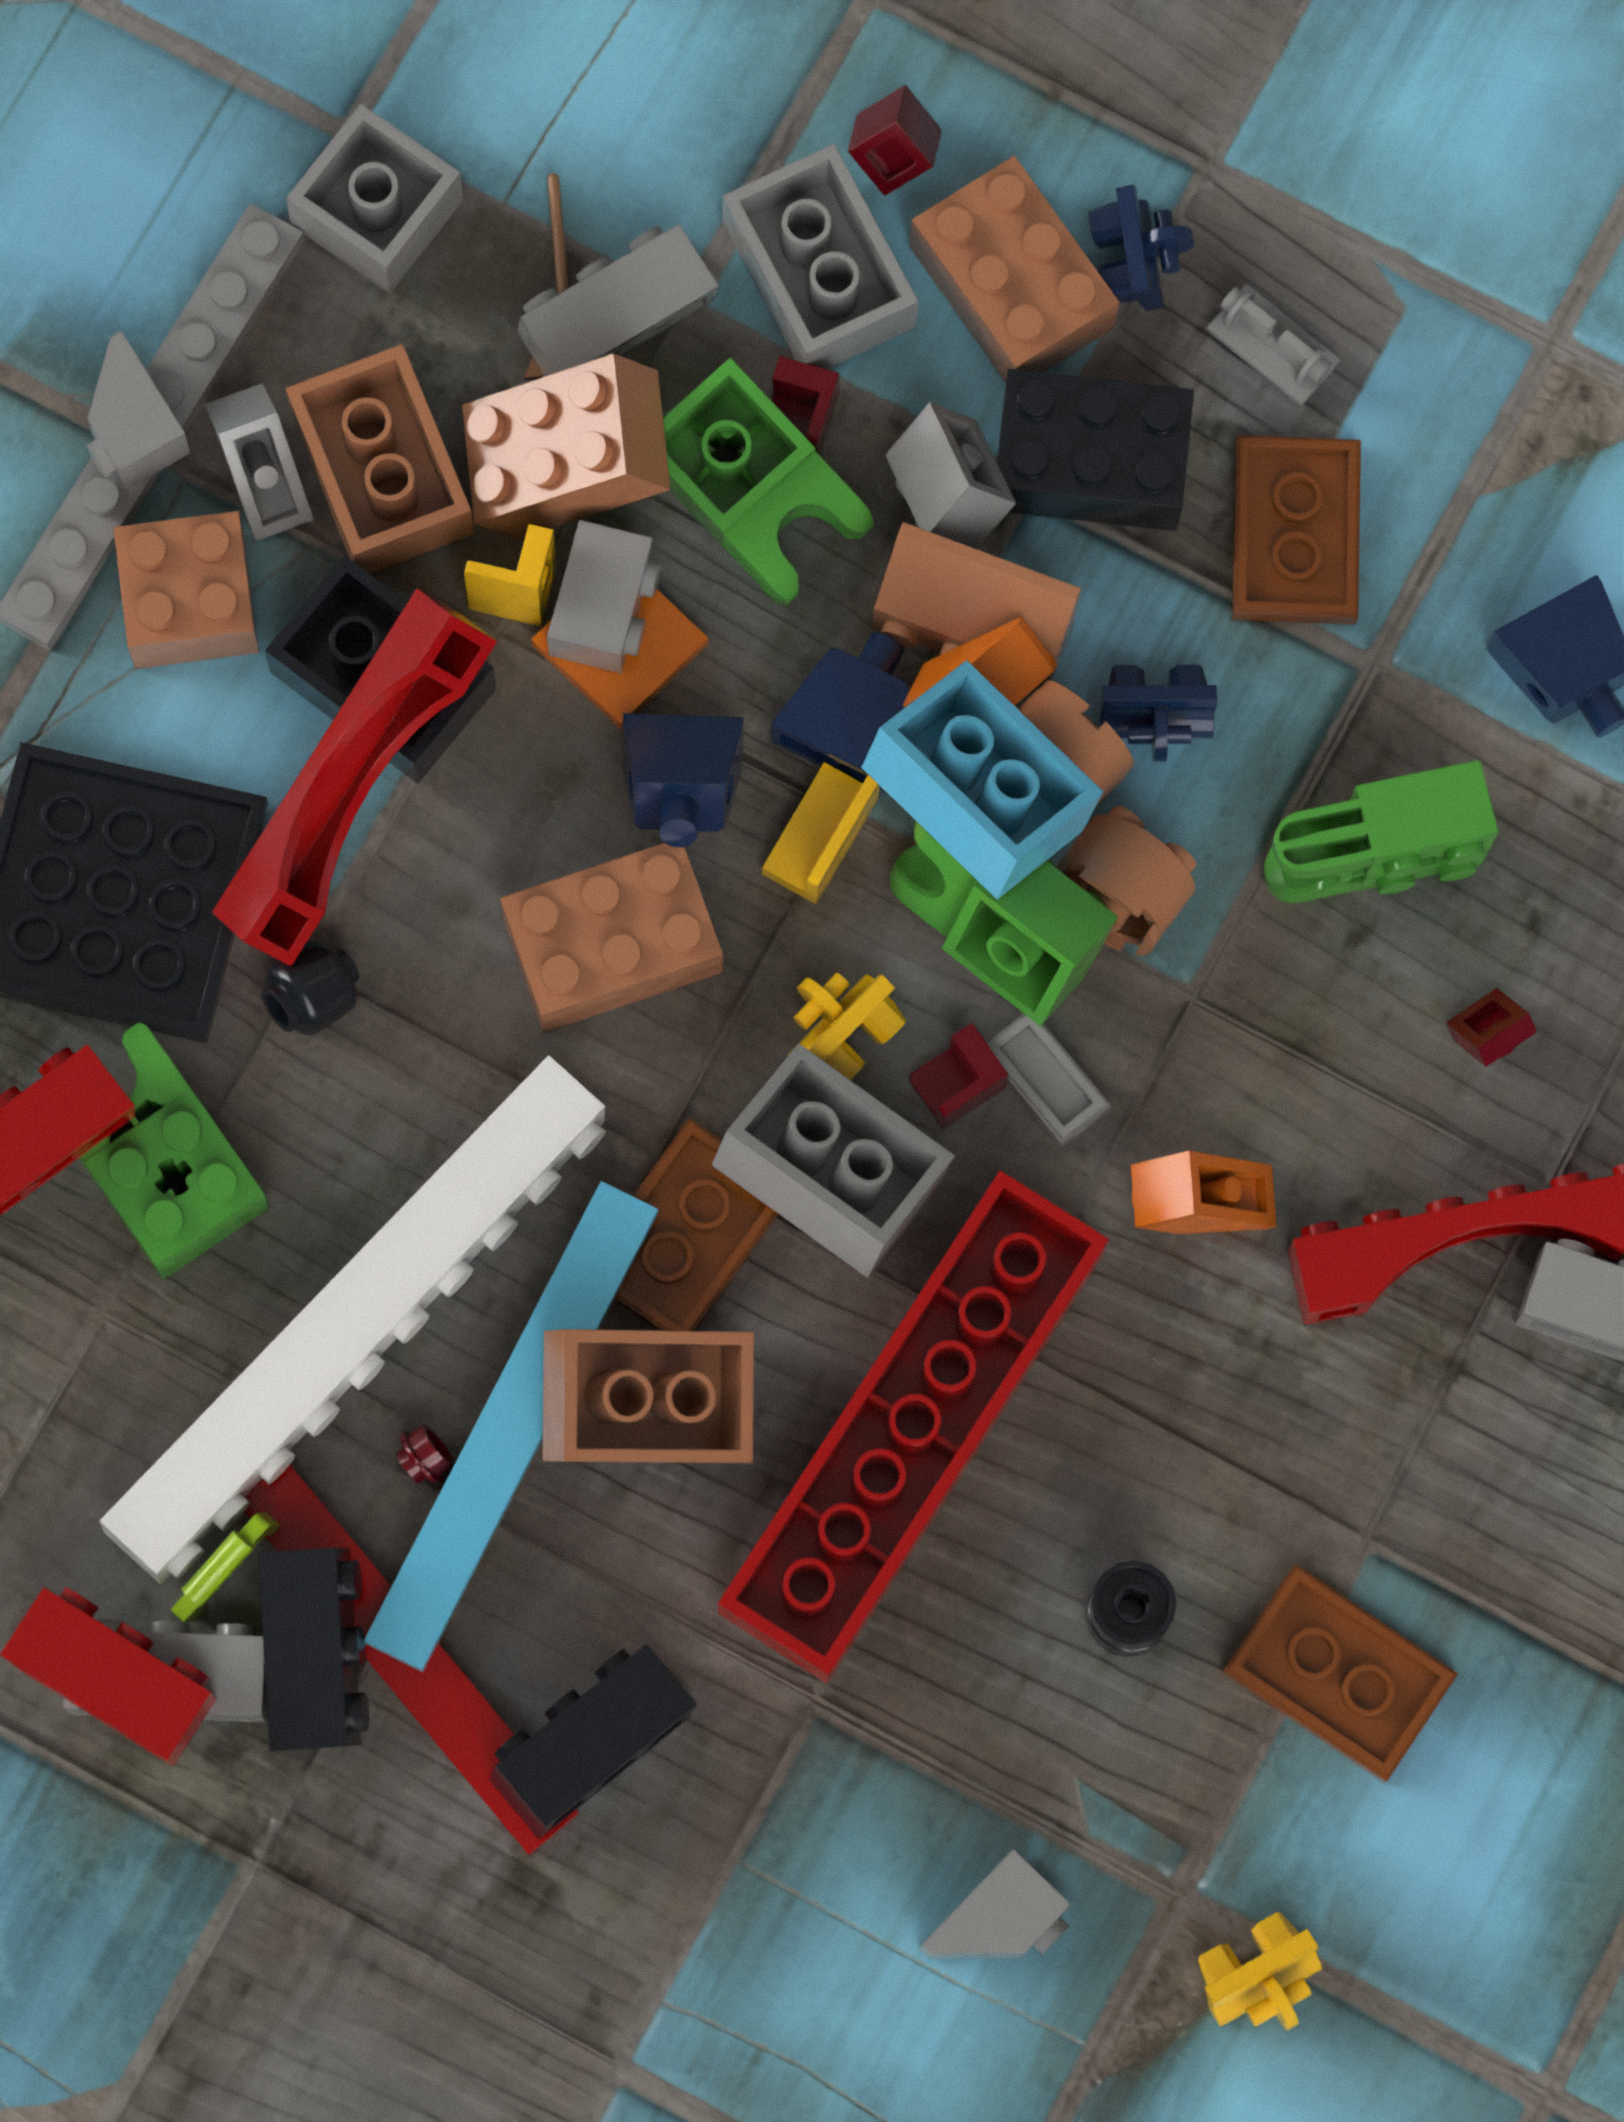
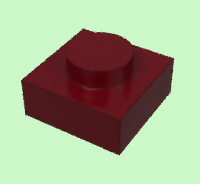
(1491, 1027)

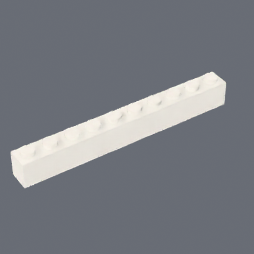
(354, 1320)

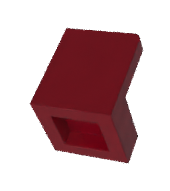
(895, 140)
(806, 397)
(959, 1077)

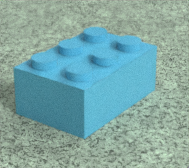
(981, 779)

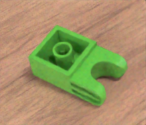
(762, 491)
(1385, 836)
(1026, 944)
(167, 1139)

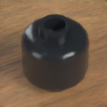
(312, 990)

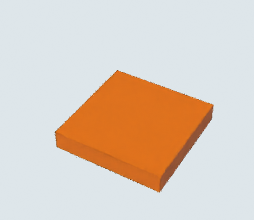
(665, 651)

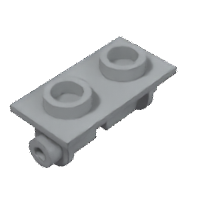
(1272, 343)

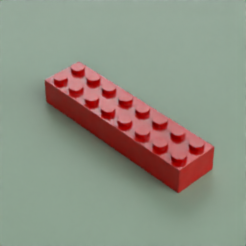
(912, 1427)

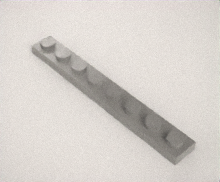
(184, 374)

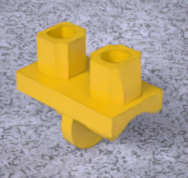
(862, 1006)
(1265, 1984)

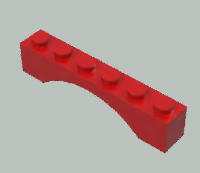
(289, 871)
(1351, 1267)

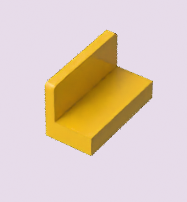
(519, 593)
(821, 832)

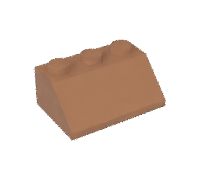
(952, 593)

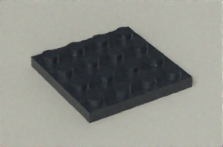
(117, 889)

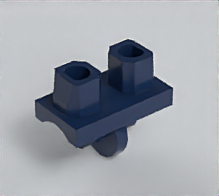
(1131, 224)
(1159, 712)

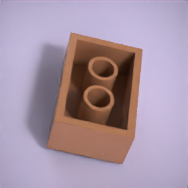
(1013, 271)
(566, 446)
(380, 460)
(611, 935)
(648, 1396)

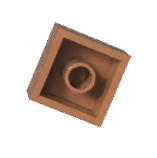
(186, 590)

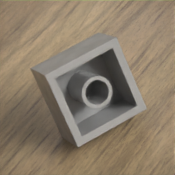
(375, 198)

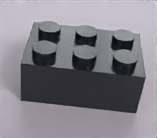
(1095, 448)
(334, 641)

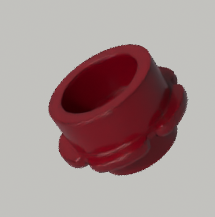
(424, 1455)

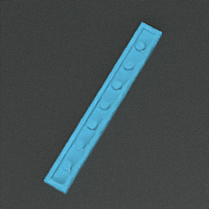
(506, 1433)

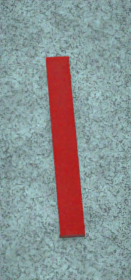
(440, 1696)

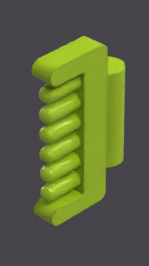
(222, 1565)

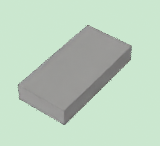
(1048, 1080)

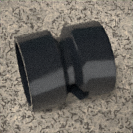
(1130, 1608)

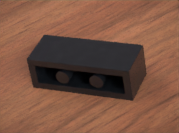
(312, 1649)
(590, 1739)

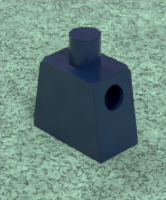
(1567, 656)
(843, 706)
(681, 772)

